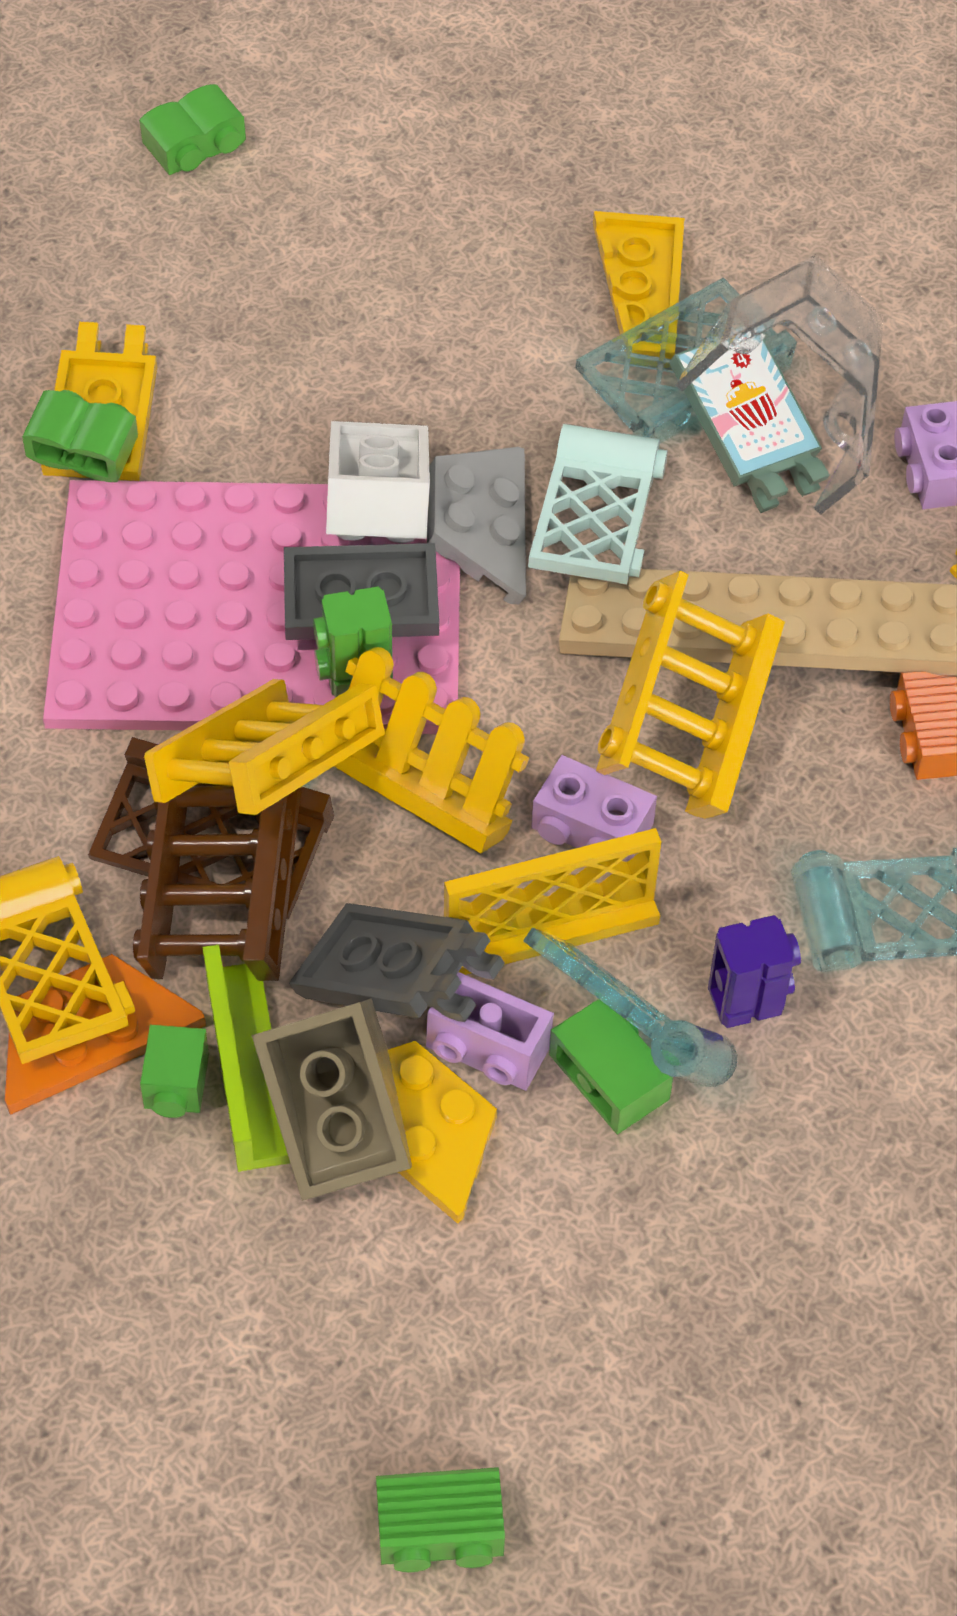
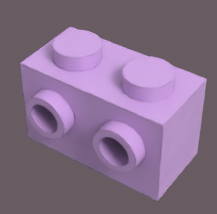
(930, 448)
(589, 807)
(500, 1036)

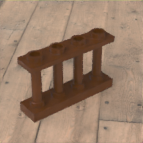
(264, 894)

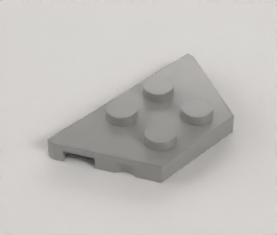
(480, 515)

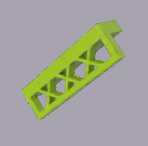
(238, 1013)

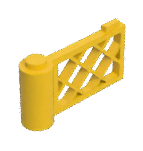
(27, 905)

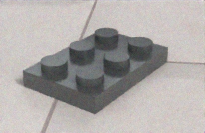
(401, 570)

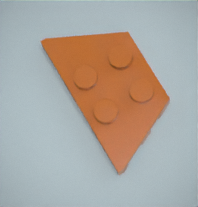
(68, 1067)

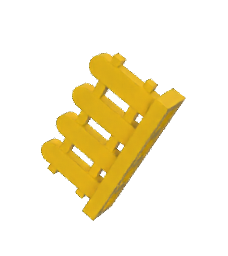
(432, 782)

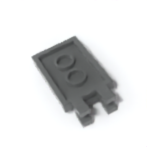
(397, 961)

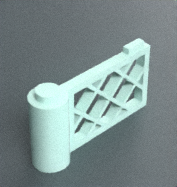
(603, 462)

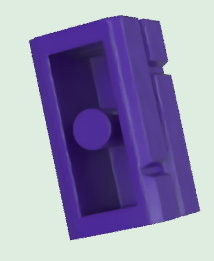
(752, 970)

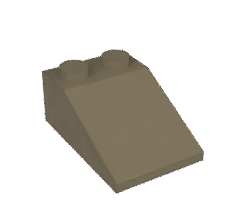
(334, 1099)

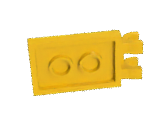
(111, 378)

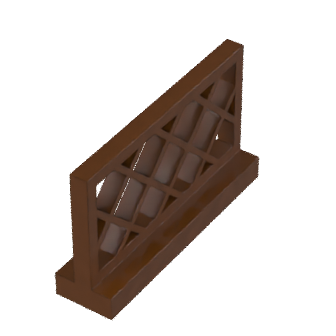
(313, 817)

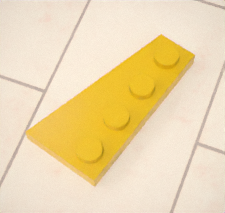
(641, 268)

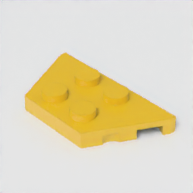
(443, 1127)

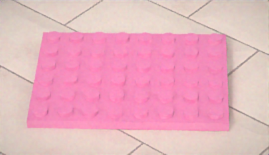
(182, 607)

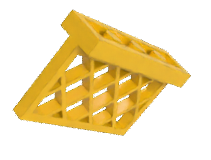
(577, 910)

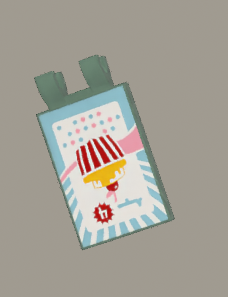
(754, 423)

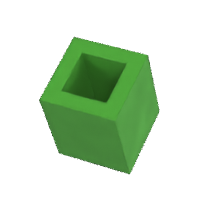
(174, 1070)

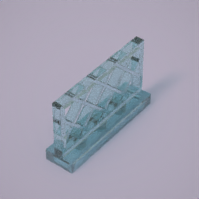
(674, 410)

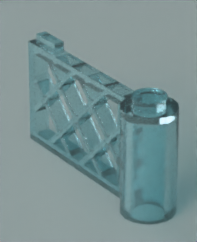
(837, 907)
(676, 1046)

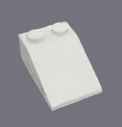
(378, 481)

